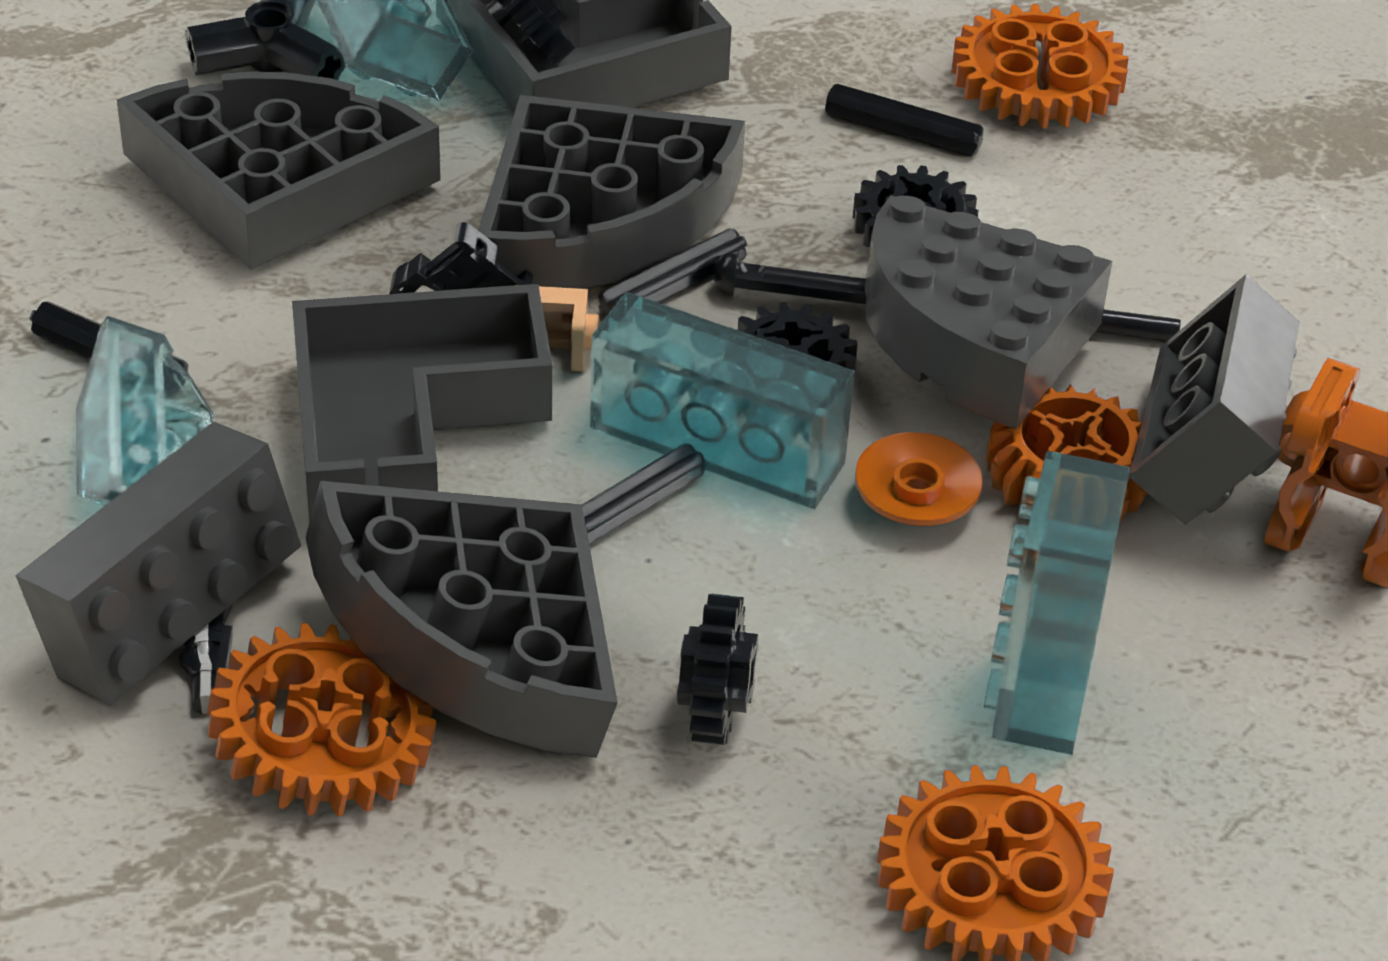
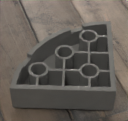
(277, 155)
(606, 188)
(979, 305)
(472, 606)

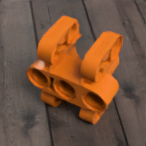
(1335, 447)

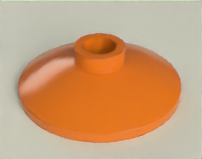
(918, 479)

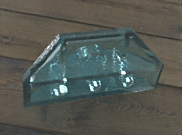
(132, 410)

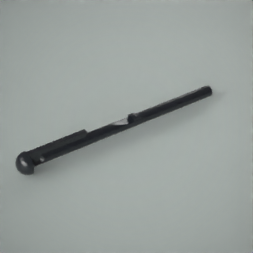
(733, 274)

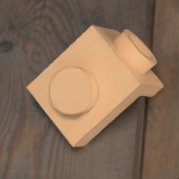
(569, 322)

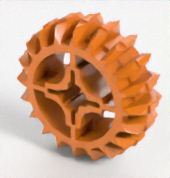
(1067, 425)

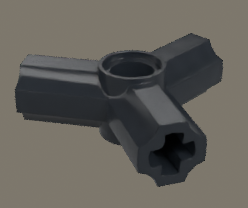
(267, 39)

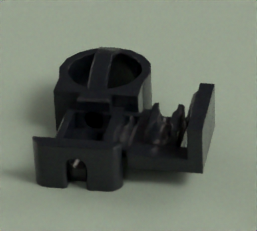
(458, 267)

